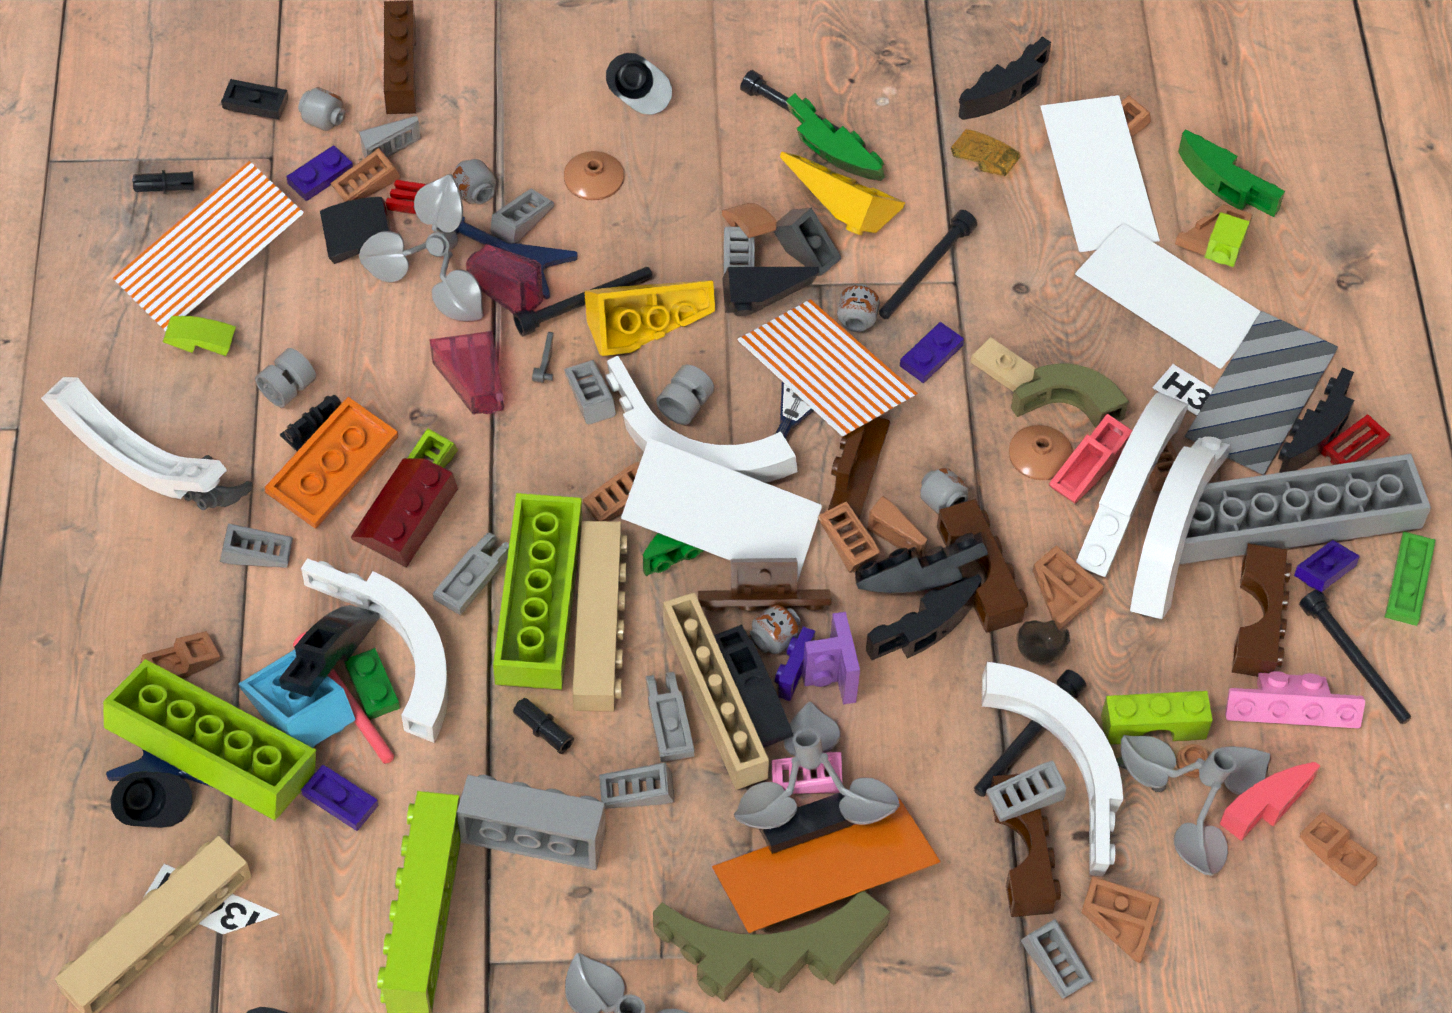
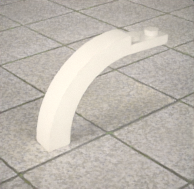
(1146, 443)
(124, 448)
(762, 459)
(1171, 524)
(429, 695)
(1071, 723)

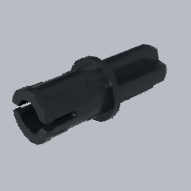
(163, 181)
(543, 725)

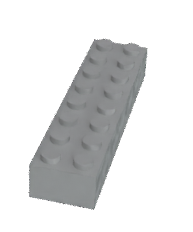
(1307, 507)

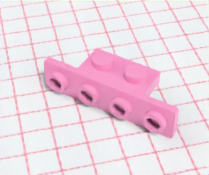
(1294, 701)

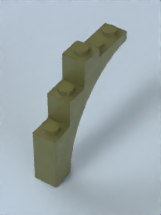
(774, 958)

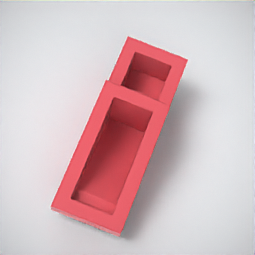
(1091, 459)
(1268, 799)

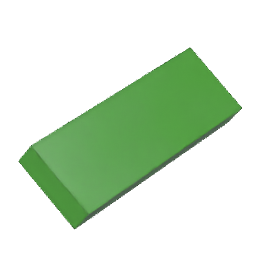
(1410, 578)

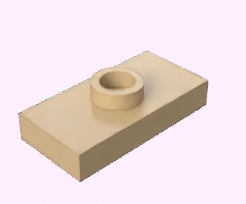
(1003, 364)

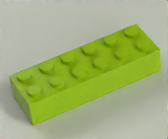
(538, 591)
(209, 739)
(422, 904)

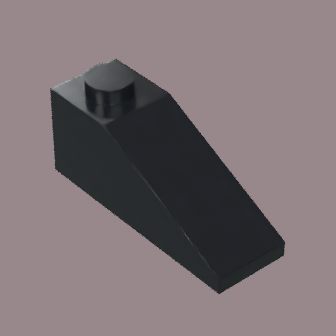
(755, 288)

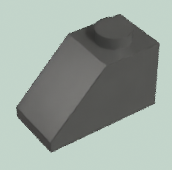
(806, 239)

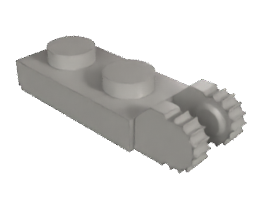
(471, 574)
(669, 720)

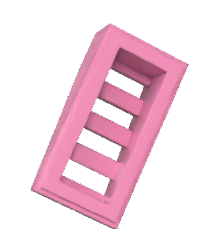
(807, 785)

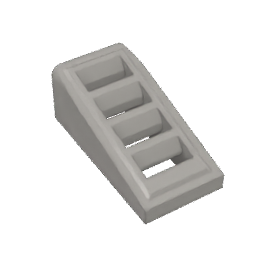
(390, 136)
(513, 230)
(737, 241)
(590, 393)
(244, 556)
(1036, 775)
(638, 798)
(1060, 941)

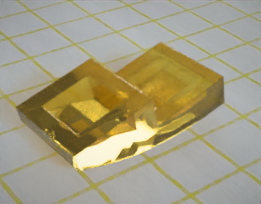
(989, 152)

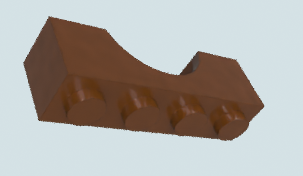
(399, 57)
(1263, 577)
(998, 599)
(1031, 883)

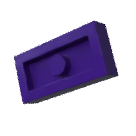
(319, 173)
(931, 352)
(1326, 566)
(790, 674)
(339, 797)

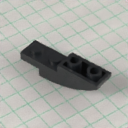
(1005, 86)
(1318, 426)
(909, 573)
(937, 616)
(322, 646)
(754, 686)

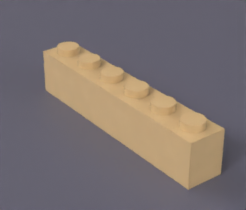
(597, 616)
(715, 691)
(153, 927)

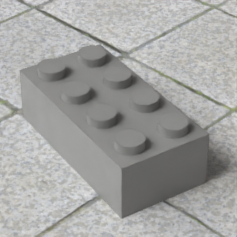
(532, 821)

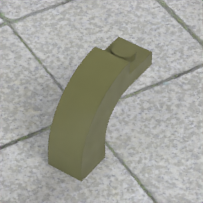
(1074, 386)

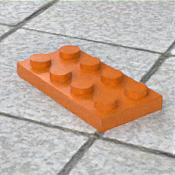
(331, 462)

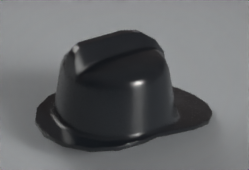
(639, 83)
(151, 799)

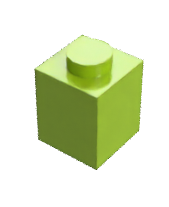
(1226, 239)

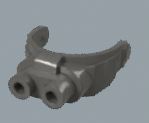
(219, 495)

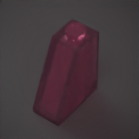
(507, 278)
(470, 369)

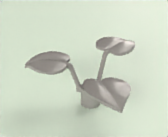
(385, 258)
(814, 734)
(1240, 768)
(597, 987)

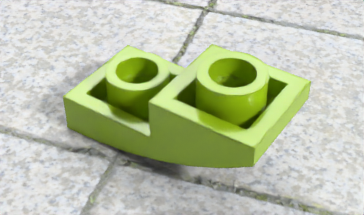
(191, 331)

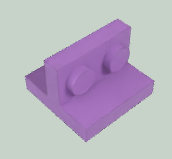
(833, 660)

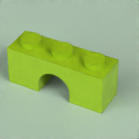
(1182, 713)

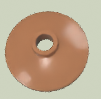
(593, 175)
(1035, 461)

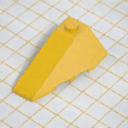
(847, 201)
(634, 315)

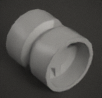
(283, 380)
(685, 394)

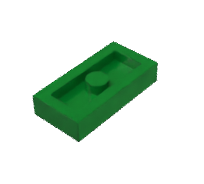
(372, 684)

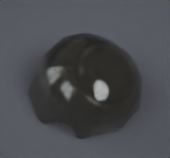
(1042, 642)

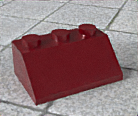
(406, 509)

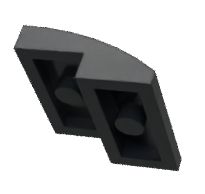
(351, 225)

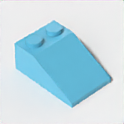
(295, 714)

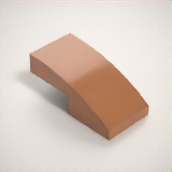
(750, 218)
(187, 656)
(1335, 848)

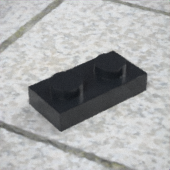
(254, 99)

